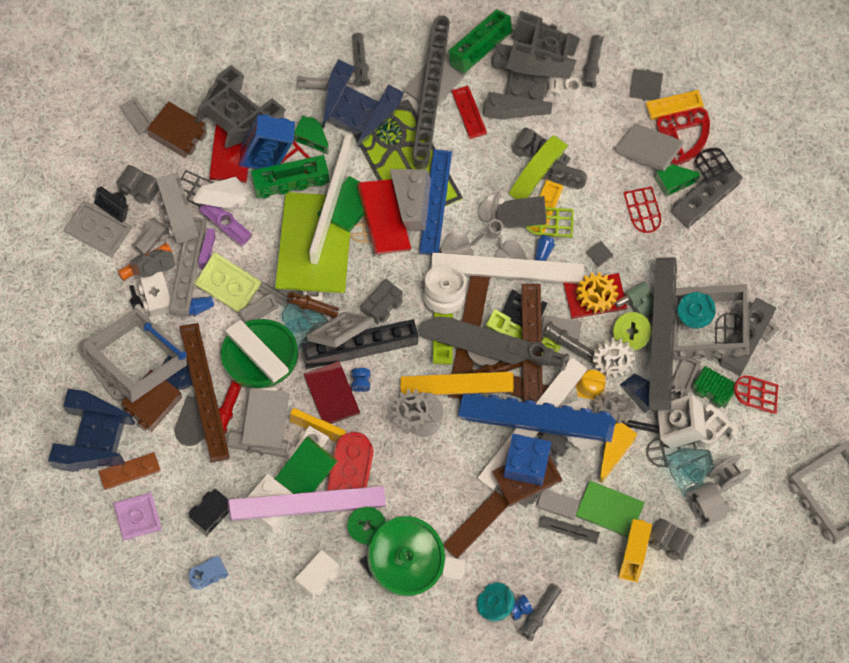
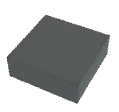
(599, 253)

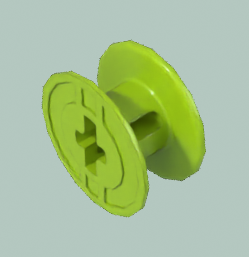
(641, 323)

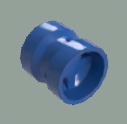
(360, 380)
(521, 607)

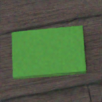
(609, 508)

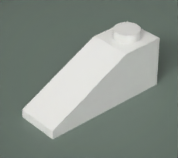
(225, 194)

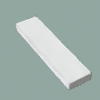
(257, 351)

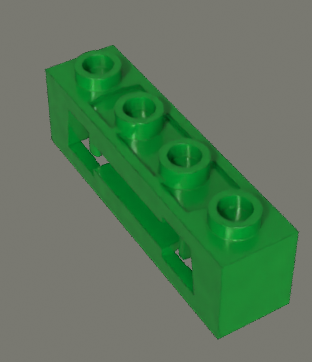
(480, 41)
(290, 176)

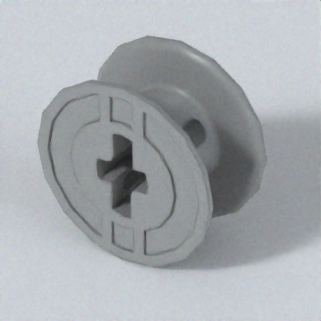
(729, 473)

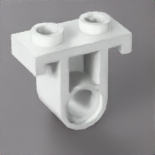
(716, 427)

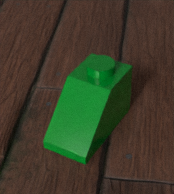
(311, 134)
(675, 179)

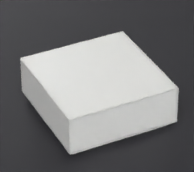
(453, 568)

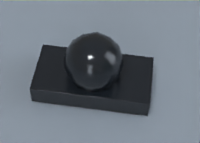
(112, 203)

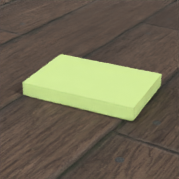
(227, 282)

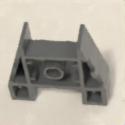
(546, 50)
(523, 95)
(232, 108)

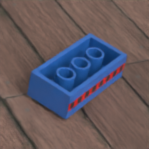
(266, 142)

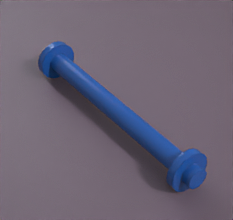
(181, 355)

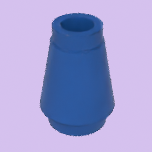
(544, 248)
(200, 305)

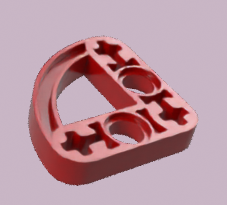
(672, 131)

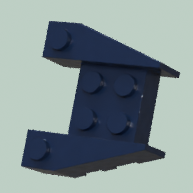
(354, 109)
(96, 437)

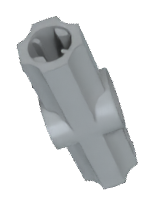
(235, 441)

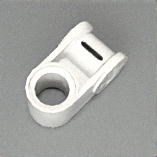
(563, 87)

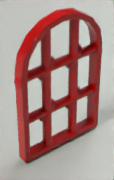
(646, 203)
(764, 391)

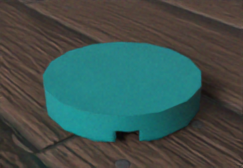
(696, 310)
(495, 602)

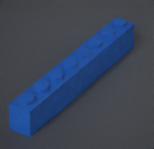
(537, 417)

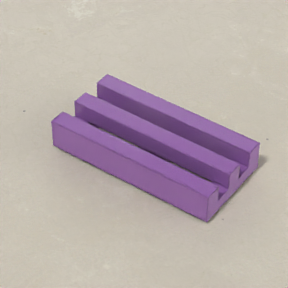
(206, 248)

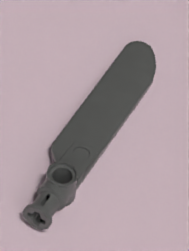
(489, 342)

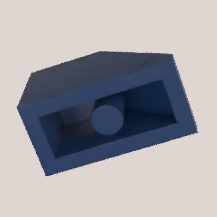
(638, 390)

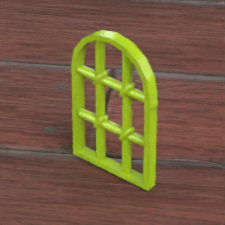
(557, 217)

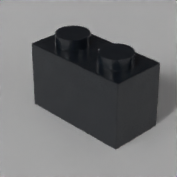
(209, 512)

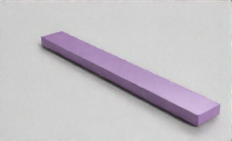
(306, 503)

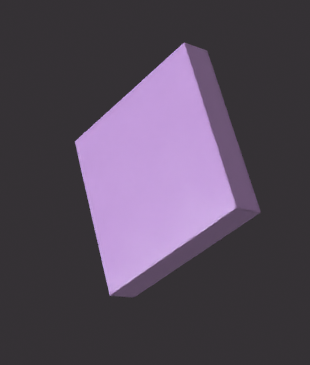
(137, 516)

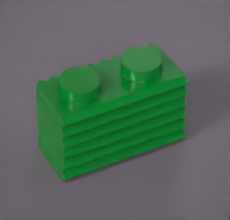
(714, 387)

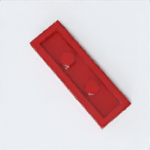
(469, 112)

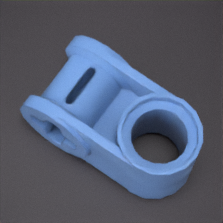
(209, 572)

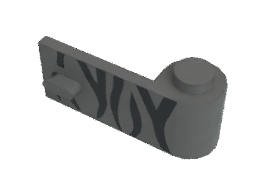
(530, 142)

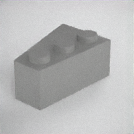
(412, 193)

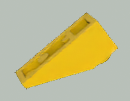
(622, 440)

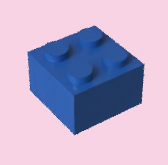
(527, 459)

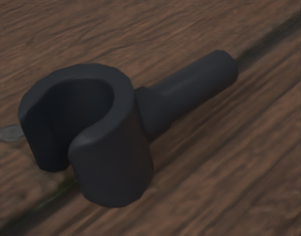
(135, 299)

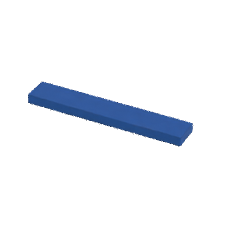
(437, 197)

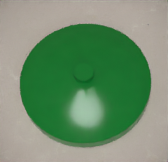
(243, 369)
(406, 556)

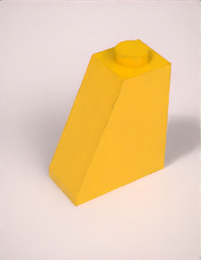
(635, 550)

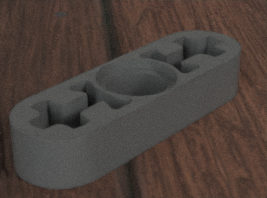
(564, 180)

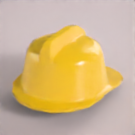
(591, 384)

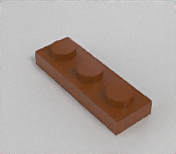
(129, 471)

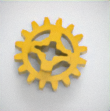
(594, 300)

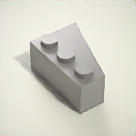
(177, 208)

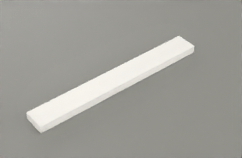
(331, 199)
(512, 268)
(555, 395)

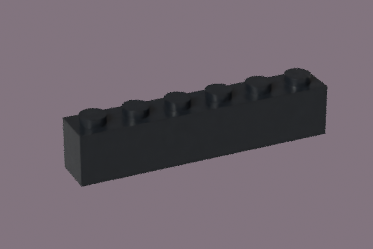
(366, 343)

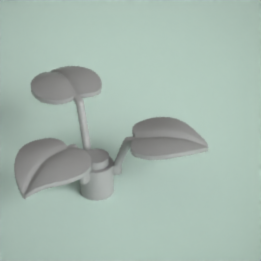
(459, 243)

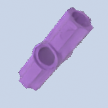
(233, 230)

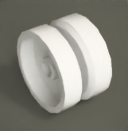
(445, 289)

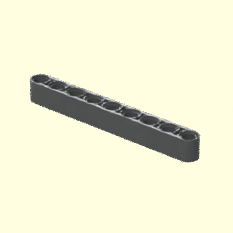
(431, 99)
(663, 334)

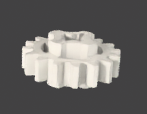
(614, 357)

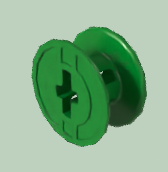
(362, 517)

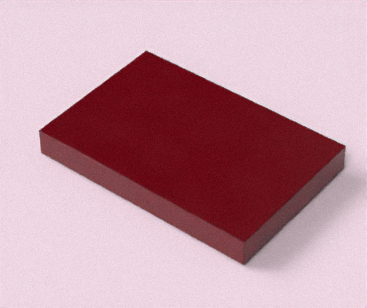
(331, 393)

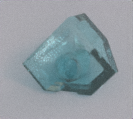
(301, 322)
(689, 468)

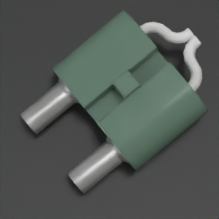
(640, 299)

